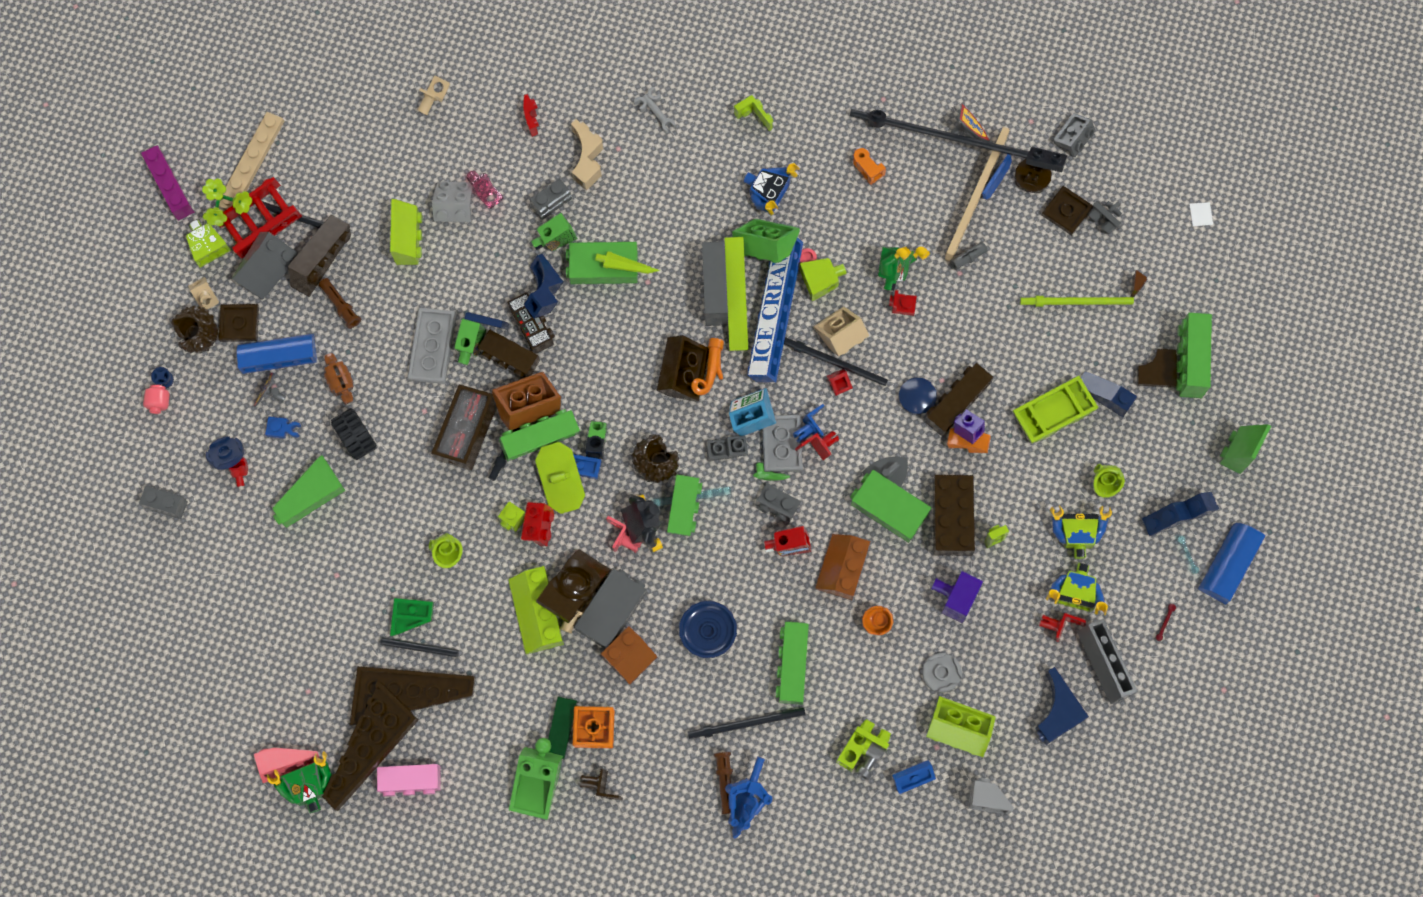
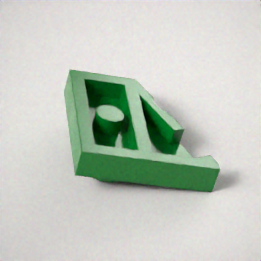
(410, 614)

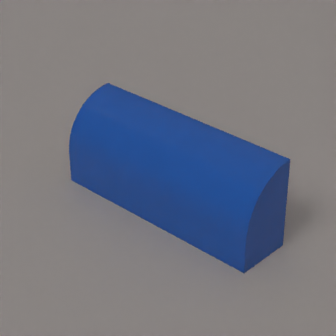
(276, 353)
(1231, 562)

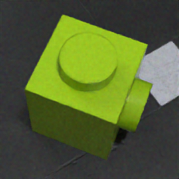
(511, 517)

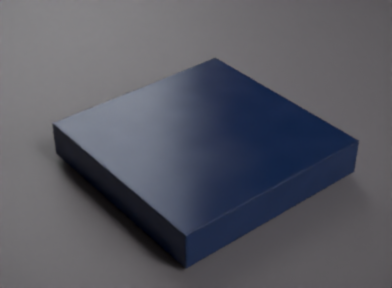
(487, 320)

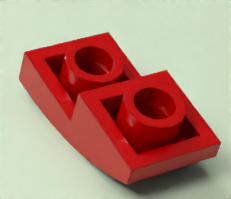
(530, 113)

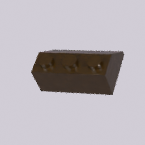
(682, 364)

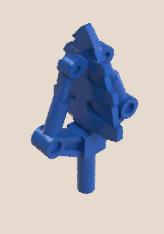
(746, 805)

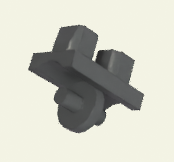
(1111, 223)

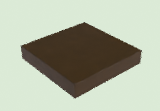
(1067, 210)
(238, 322)

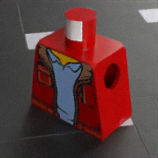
(797, 542)

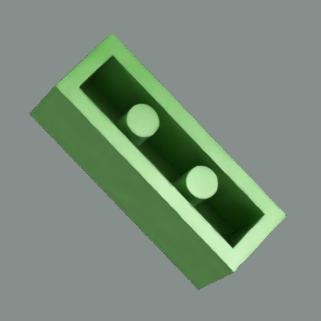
(684, 505)

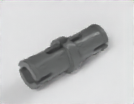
(968, 255)

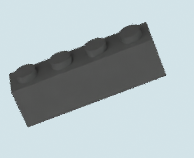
(1107, 661)

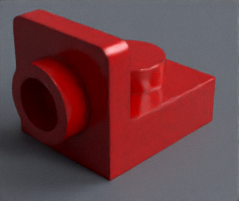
(903, 303)

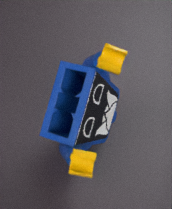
(770, 186)

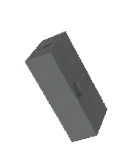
(714, 283)

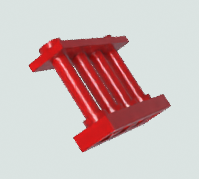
(273, 225)

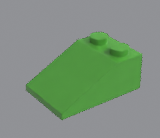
(1243, 446)

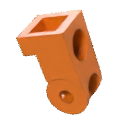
(867, 167)

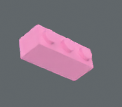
(408, 779)

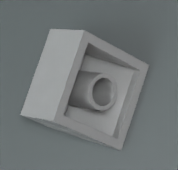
(988, 798)

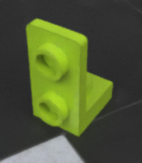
(746, 106)

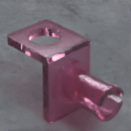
(484, 188)

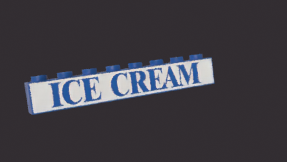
(774, 317)

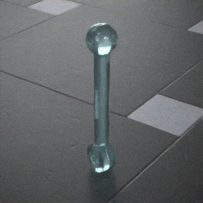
(1194, 569)

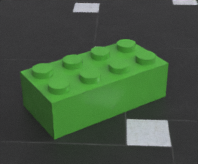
(1195, 355)

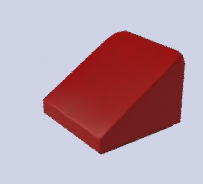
(839, 382)

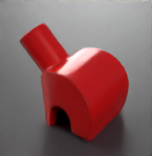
(239, 471)

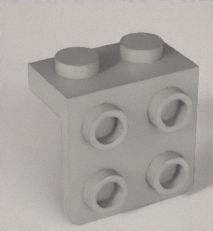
(452, 201)

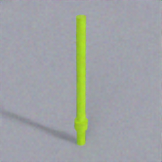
(1040, 301)

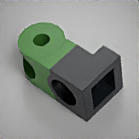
(596, 440)

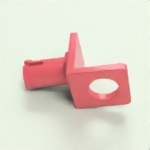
(623, 539)

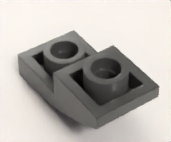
(726, 448)

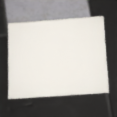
(1201, 214)

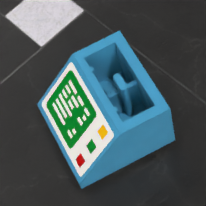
(751, 413)

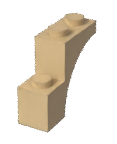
(587, 169)

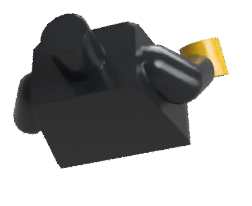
(642, 521)

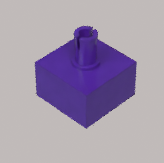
(959, 596)

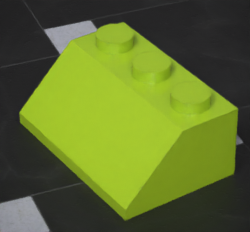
(405, 233)
(961, 726)

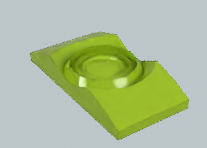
(1055, 410)

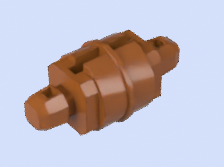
(333, 380)

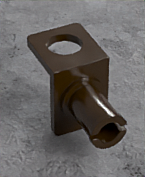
(598, 783)

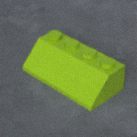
(537, 625)

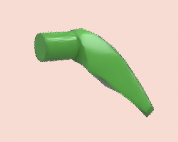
(770, 476)

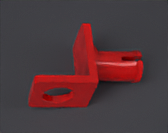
(821, 444)
(1058, 626)

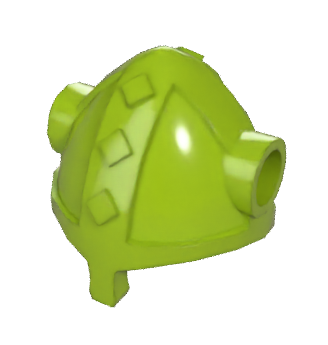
(1108, 480)
(446, 550)

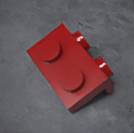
(537, 523)

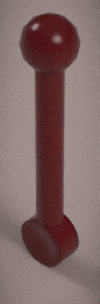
(1171, 608)

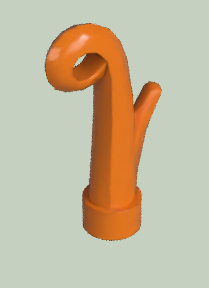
(714, 366)

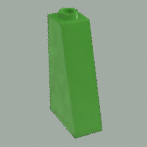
(309, 493)

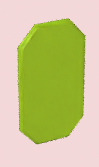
(560, 477)

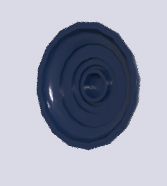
(708, 629)

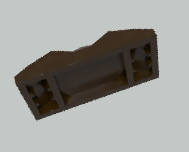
(573, 585)

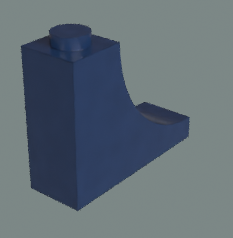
(1064, 711)

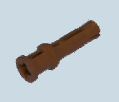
(344, 309)
(724, 771)

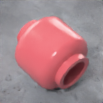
(156, 399)

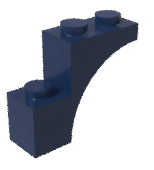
(548, 283)
(1180, 512)

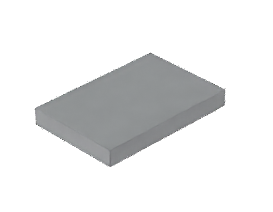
(780, 445)

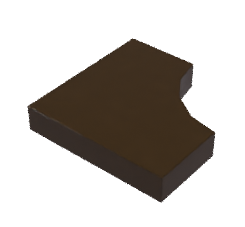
(1160, 371)

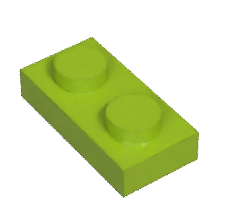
(996, 535)

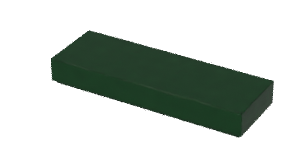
(561, 725)

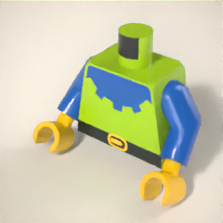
(1079, 530)
(1078, 591)

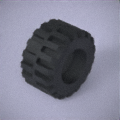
(353, 434)

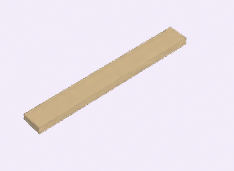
(976, 196)

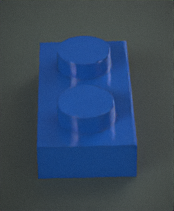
(588, 466)
(914, 777)

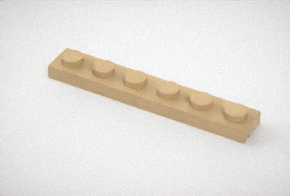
(252, 157)

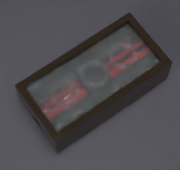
(464, 427)

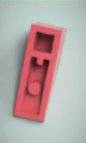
(282, 760)

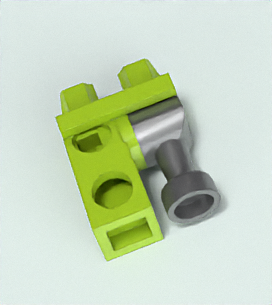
(867, 744)

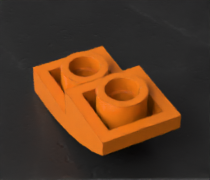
(979, 446)

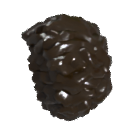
(196, 329)
(653, 460)

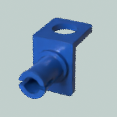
(810, 427)

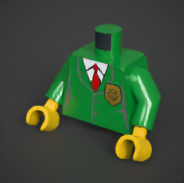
(896, 263)
(304, 784)

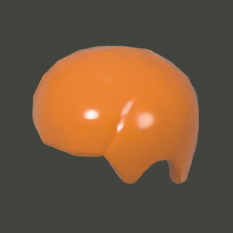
(877, 620)

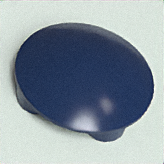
(917, 395)

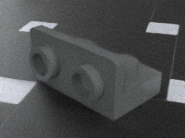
(1075, 134)
(777, 503)

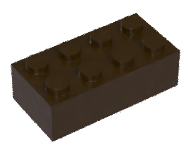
(953, 515)

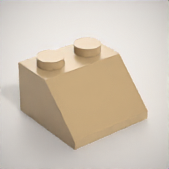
(842, 331)

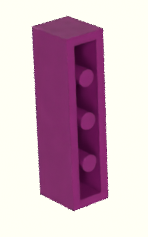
(167, 182)

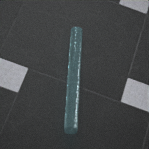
(704, 494)

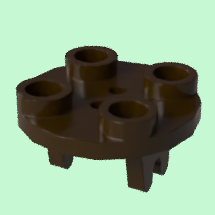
(1030, 182)

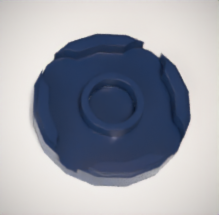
(225, 453)

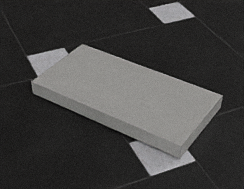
(432, 346)

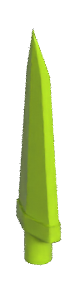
(621, 263)

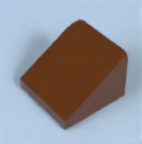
(1138, 282)

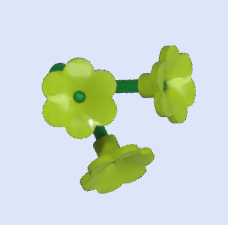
(214, 190)

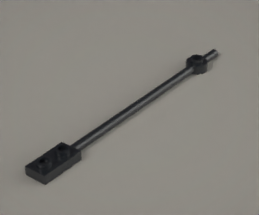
(1035, 157)

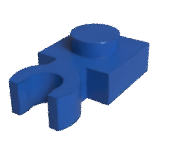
(279, 428)

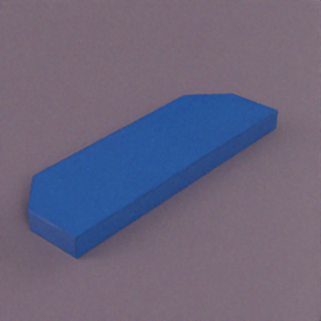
(997, 177)

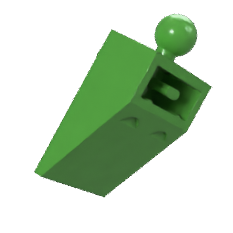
(536, 780)

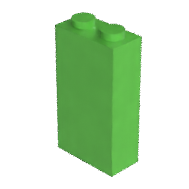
(585, 270)
(890, 505)

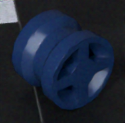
(159, 374)

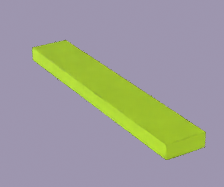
(736, 294)

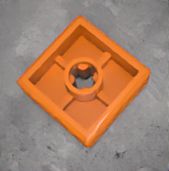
(584, 717)

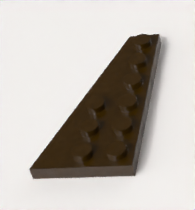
(412, 688)
(373, 738)

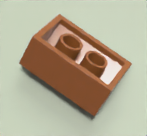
(526, 400)
(842, 565)

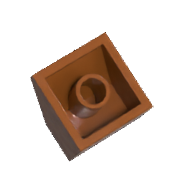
(629, 655)

